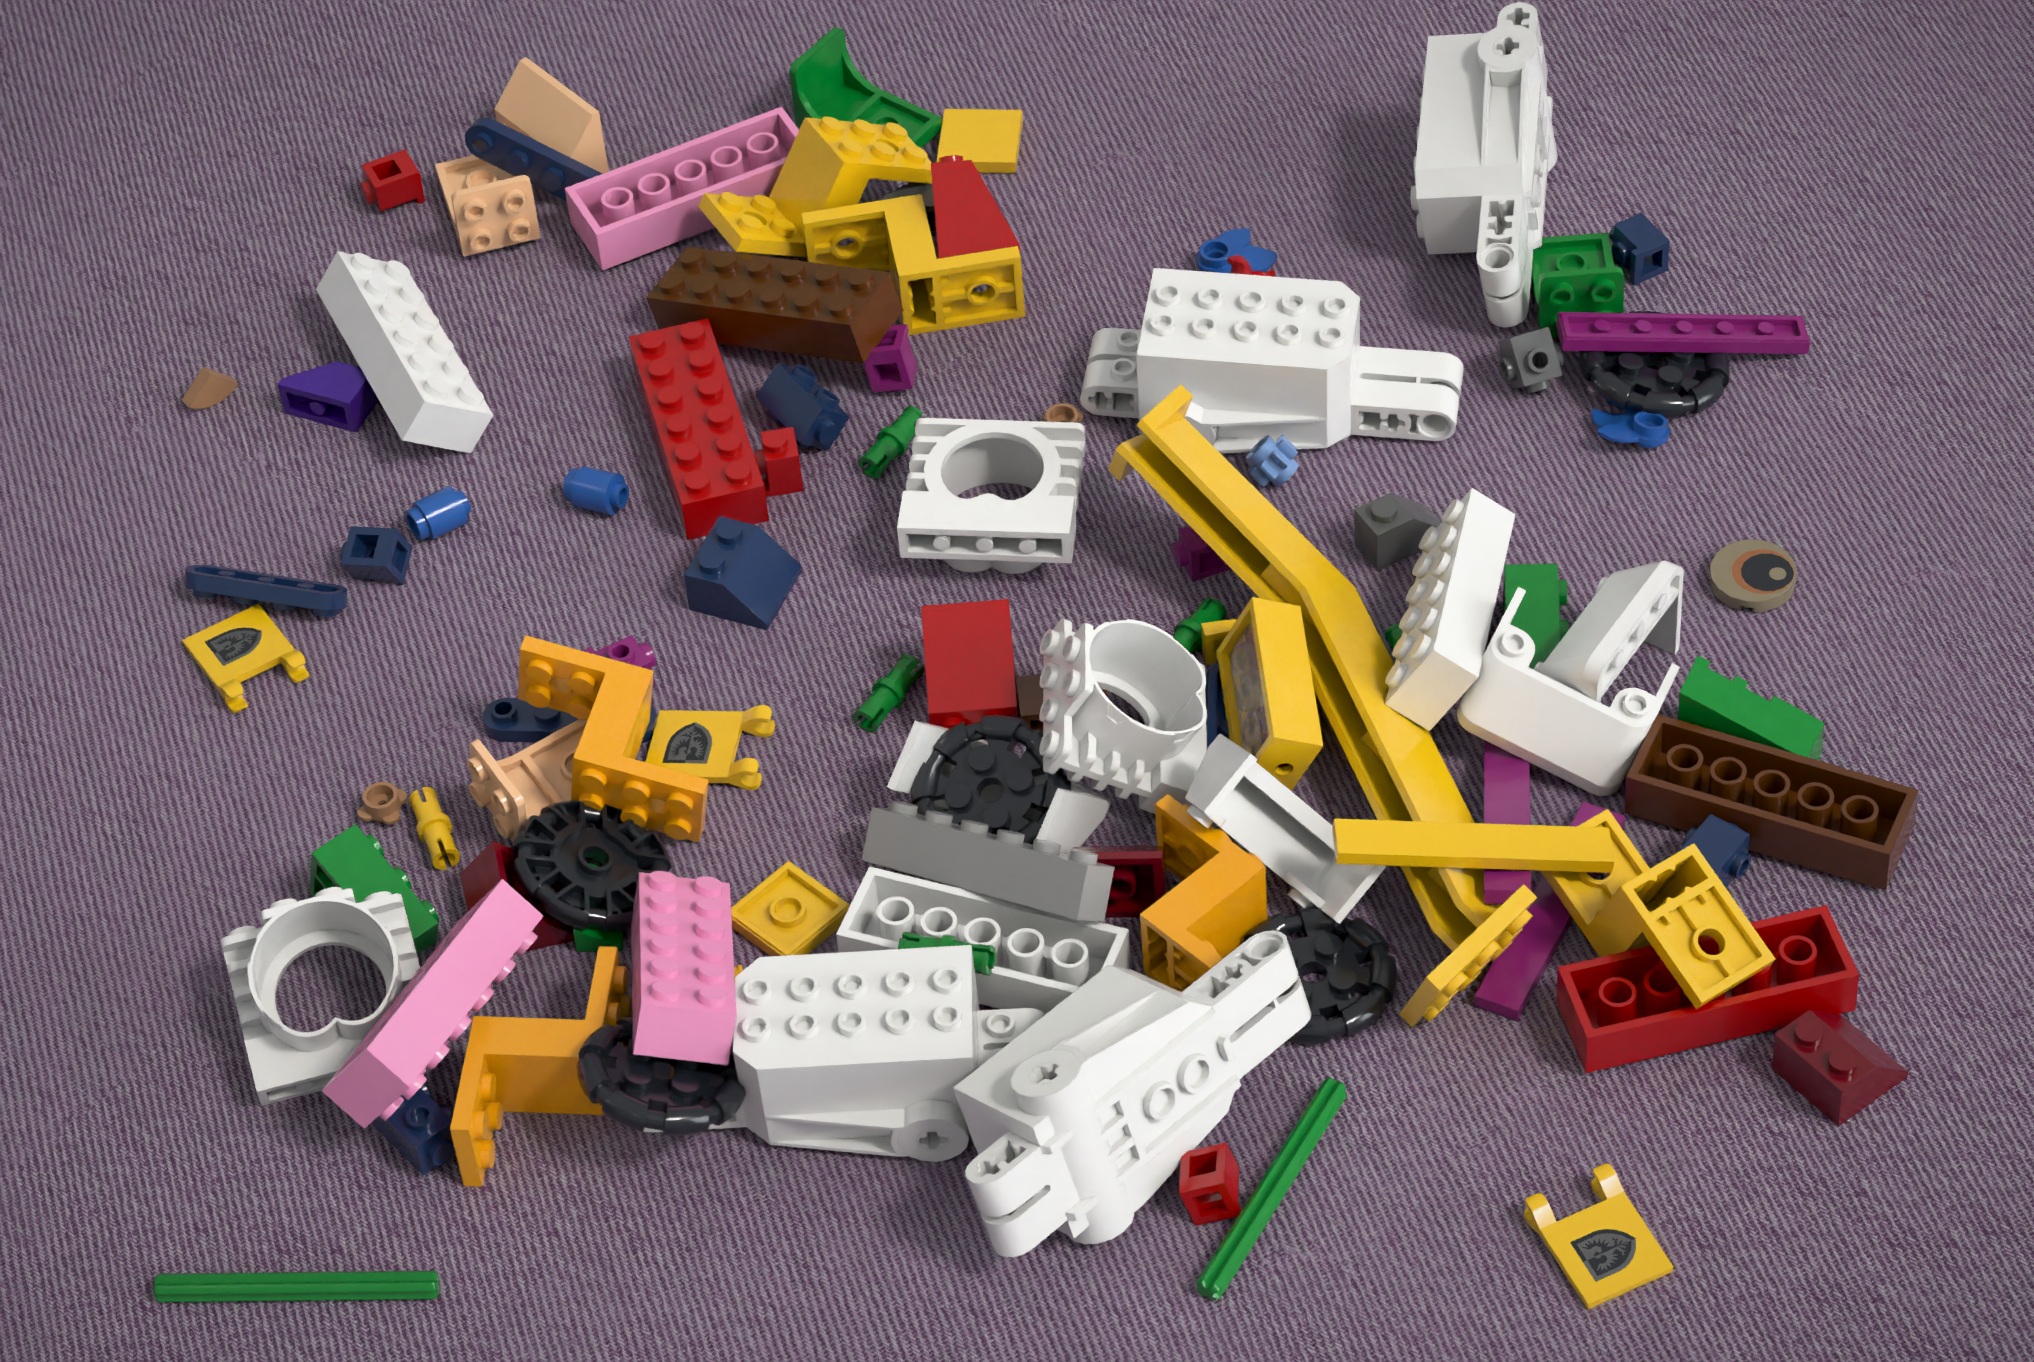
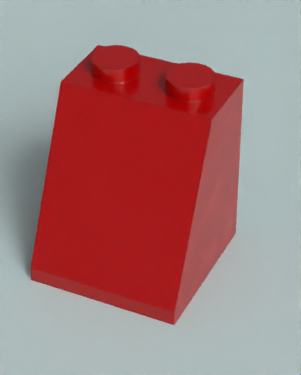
(966, 211)
(969, 661)

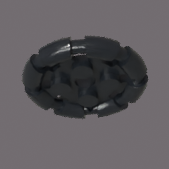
(1629, 383)
(988, 766)
(615, 844)
(1324, 954)
(630, 1095)

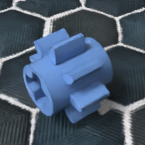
(1272, 461)

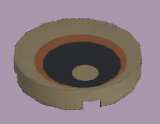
(1753, 575)

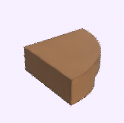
(209, 389)

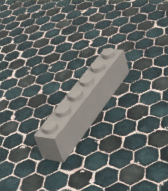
(987, 862)

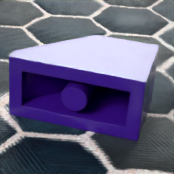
(329, 395)

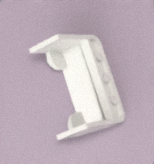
(1625, 611)
(1551, 721)
(1069, 818)
(1276, 828)

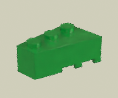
(1539, 608)
(1732, 709)
(359, 864)

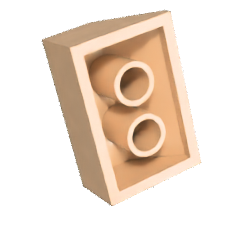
(552, 115)

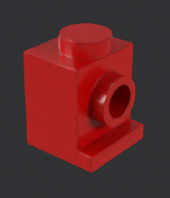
(391, 181)
(779, 462)
(1210, 1184)

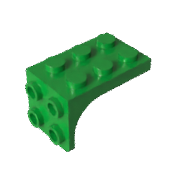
(831, 86)
(1575, 276)

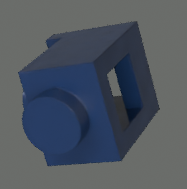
(1640, 248)
(376, 554)

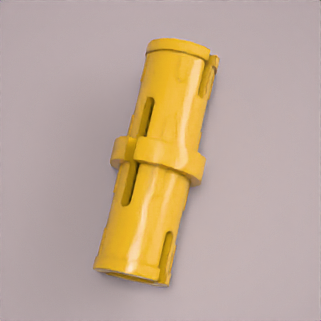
(434, 828)

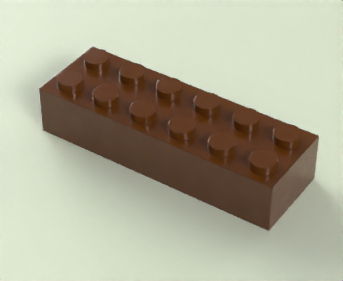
(778, 303)
(1782, 799)

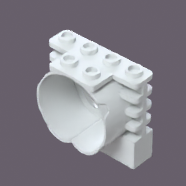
(988, 529)
(1100, 741)
(297, 1062)

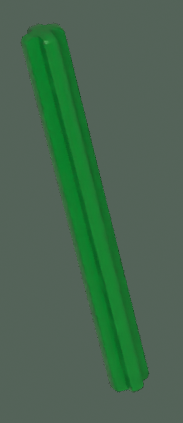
(1271, 1189)
(296, 1286)

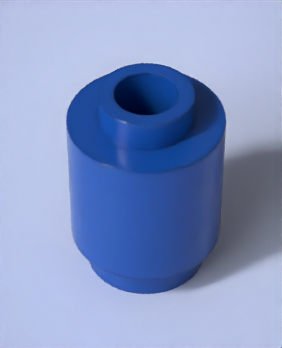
(596, 490)
(438, 513)

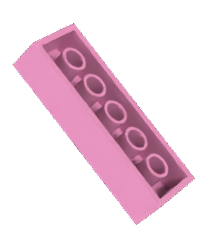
(659, 196)
(682, 968)
(434, 1006)

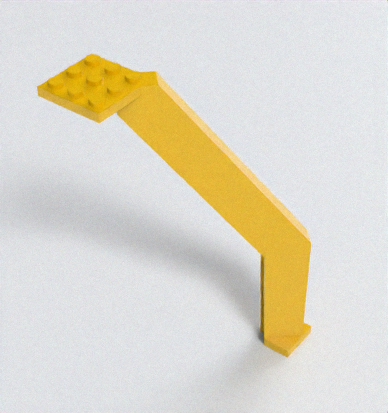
(1349, 672)

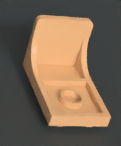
(487, 205)
(525, 781)

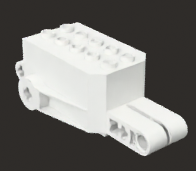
(1487, 154)
(1268, 363)
(863, 1049)
(1115, 1089)

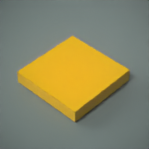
(984, 136)
(788, 913)

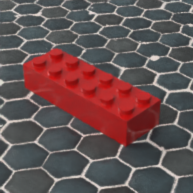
(698, 427)
(1635, 1010)

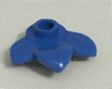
(1215, 252)
(1632, 426)

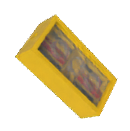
(1271, 689)

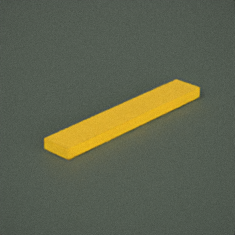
(1473, 845)

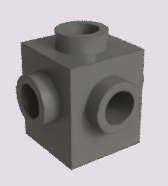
(1530, 360)

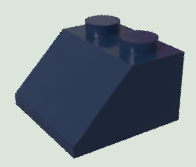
(740, 574)

